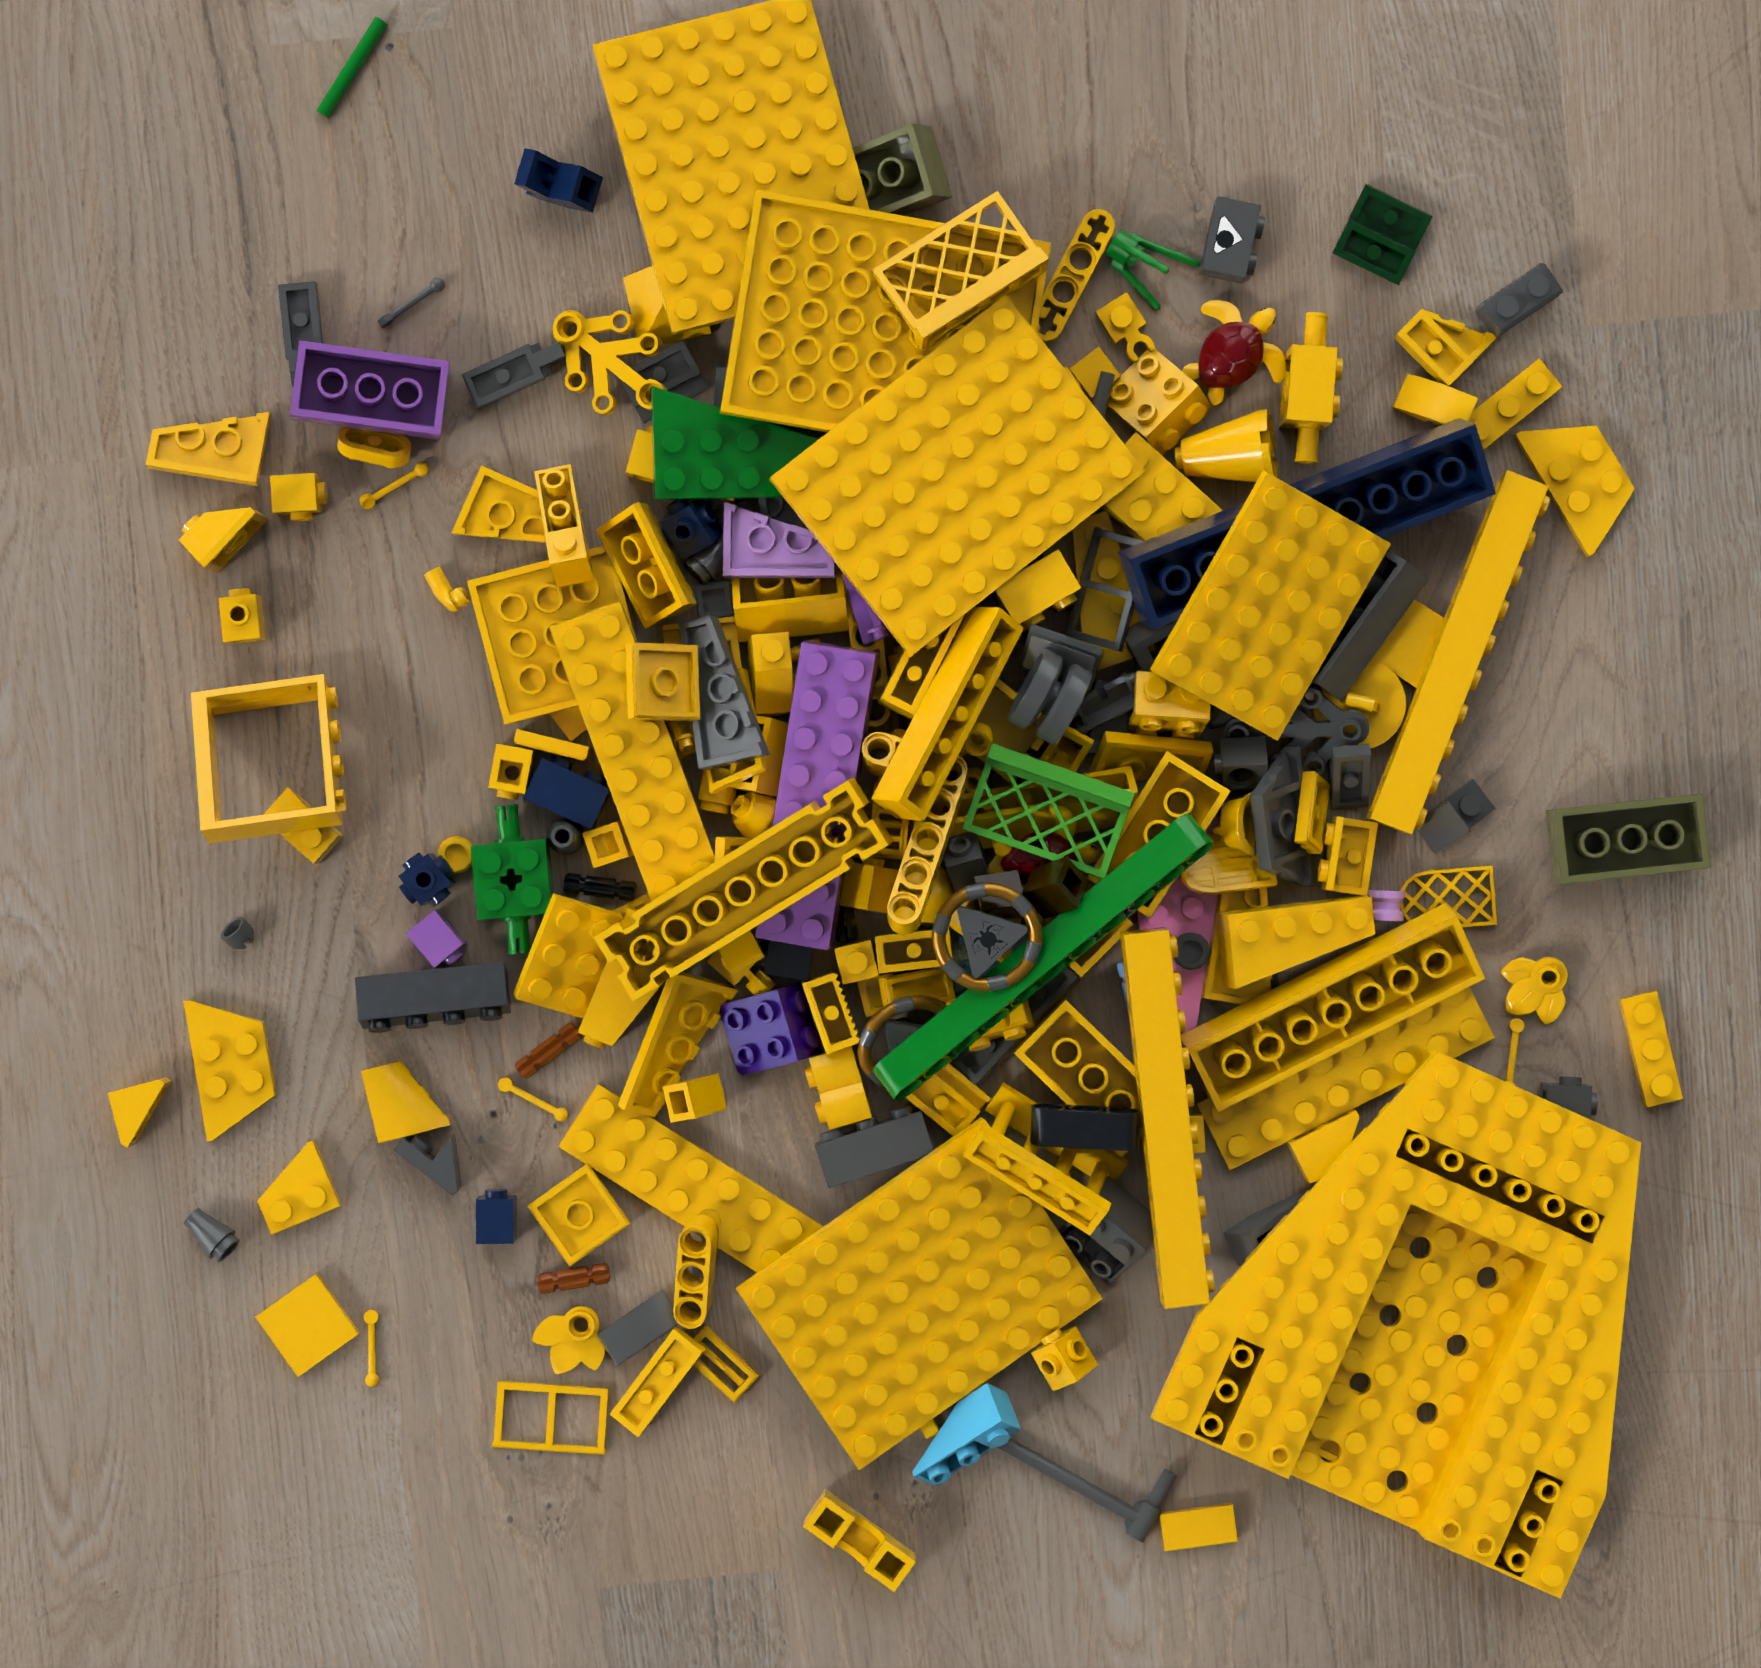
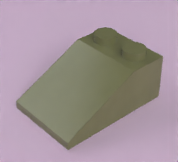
(902, 170)

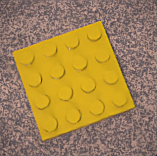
(514, 624)

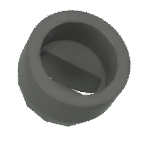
(237, 933)

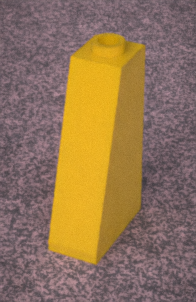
(611, 1006)

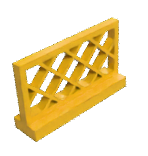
(985, 289)

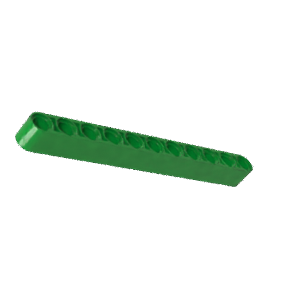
(1063, 942)

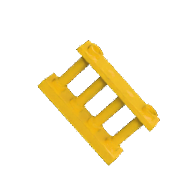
(1034, 1176)

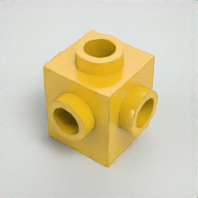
(1063, 1357)

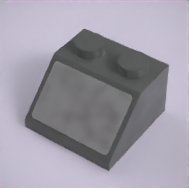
(1070, 649)

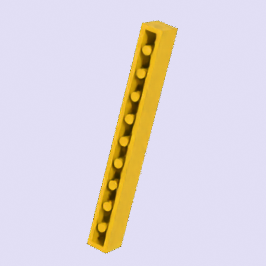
(1458, 651)
(1165, 1117)

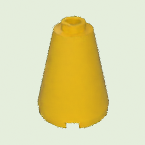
(1231, 450)

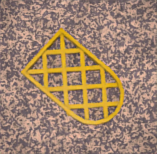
(1451, 885)

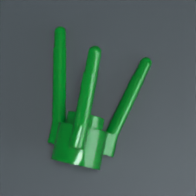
(1129, 249)

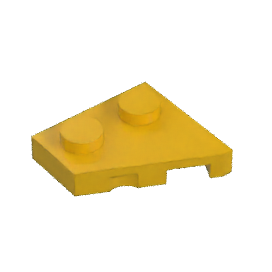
(1442, 345)

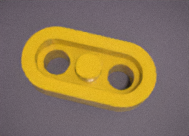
(374, 447)

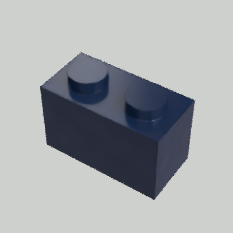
(568, 792)

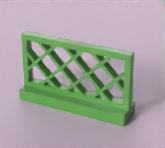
(1057, 779)

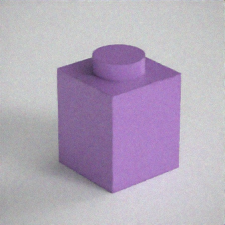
(437, 939)

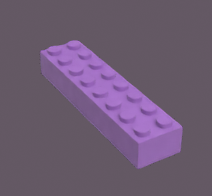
(820, 753)

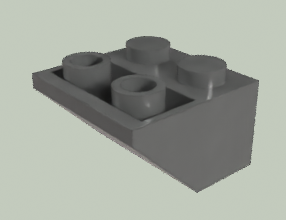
(1118, 1238)

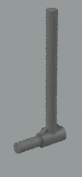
(1138, 1517)

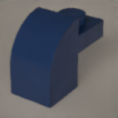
(558, 181)

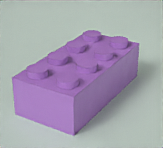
(369, 390)

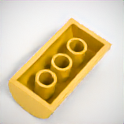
(1168, 794)

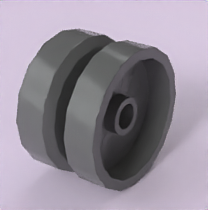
(1054, 699)

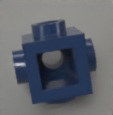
(690, 526)
(440, 876)

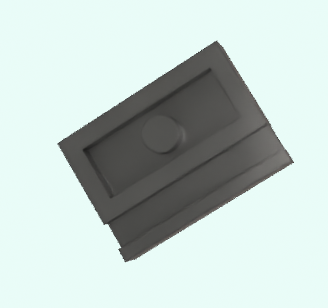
(673, 369)

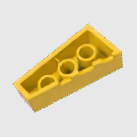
(1280, 936)

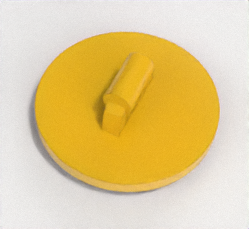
(1378, 697)

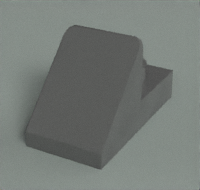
(1349, 776)
(1455, 816)
(441, 1169)

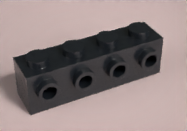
(433, 996)

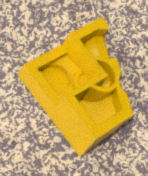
(399, 1103)

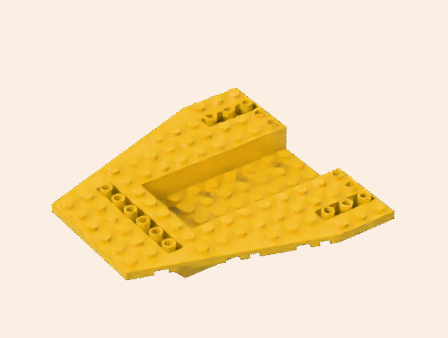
(1528, 1405)

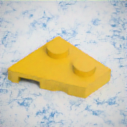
(299, 1191)

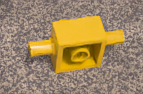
(1309, 388)

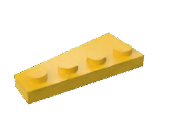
(678, 1024)

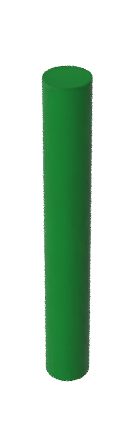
(352, 67)

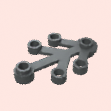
(1305, 729)

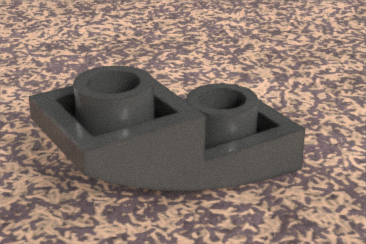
(638, 1328)

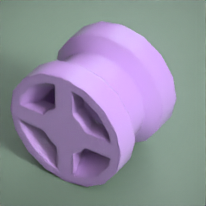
(1387, 905)

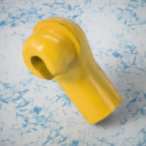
(441, 588)

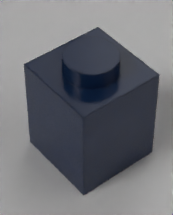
(496, 1217)

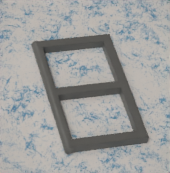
(1085, 583)

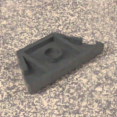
(1275, 819)

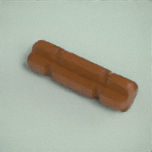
(548, 1050)
(573, 1278)

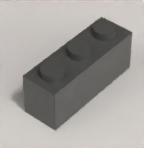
(873, 1146)

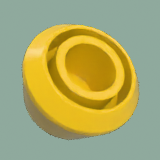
(753, 813)

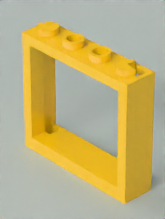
(257, 696)

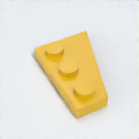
(214, 450)
(501, 510)
(1146, 751)

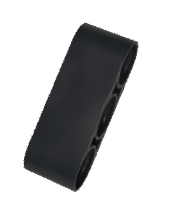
(1085, 1127)

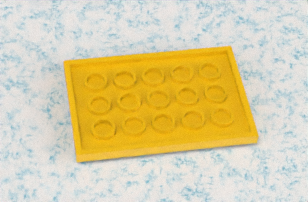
(1270, 605)

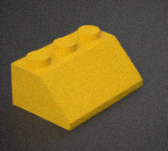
(646, 565)
(789, 606)

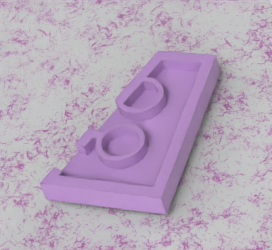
(770, 548)

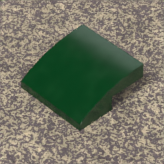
(1382, 234)

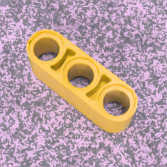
(691, 1287)

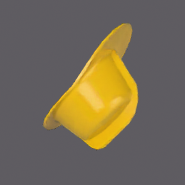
(1237, 825)

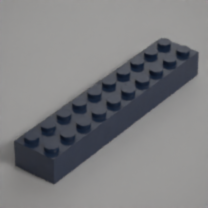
(1377, 491)

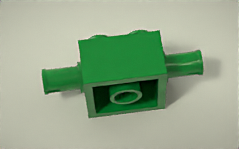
(494, 862)

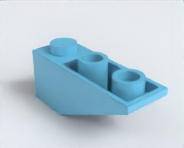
(972, 1428)

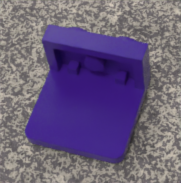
(770, 1029)

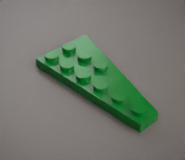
(715, 453)

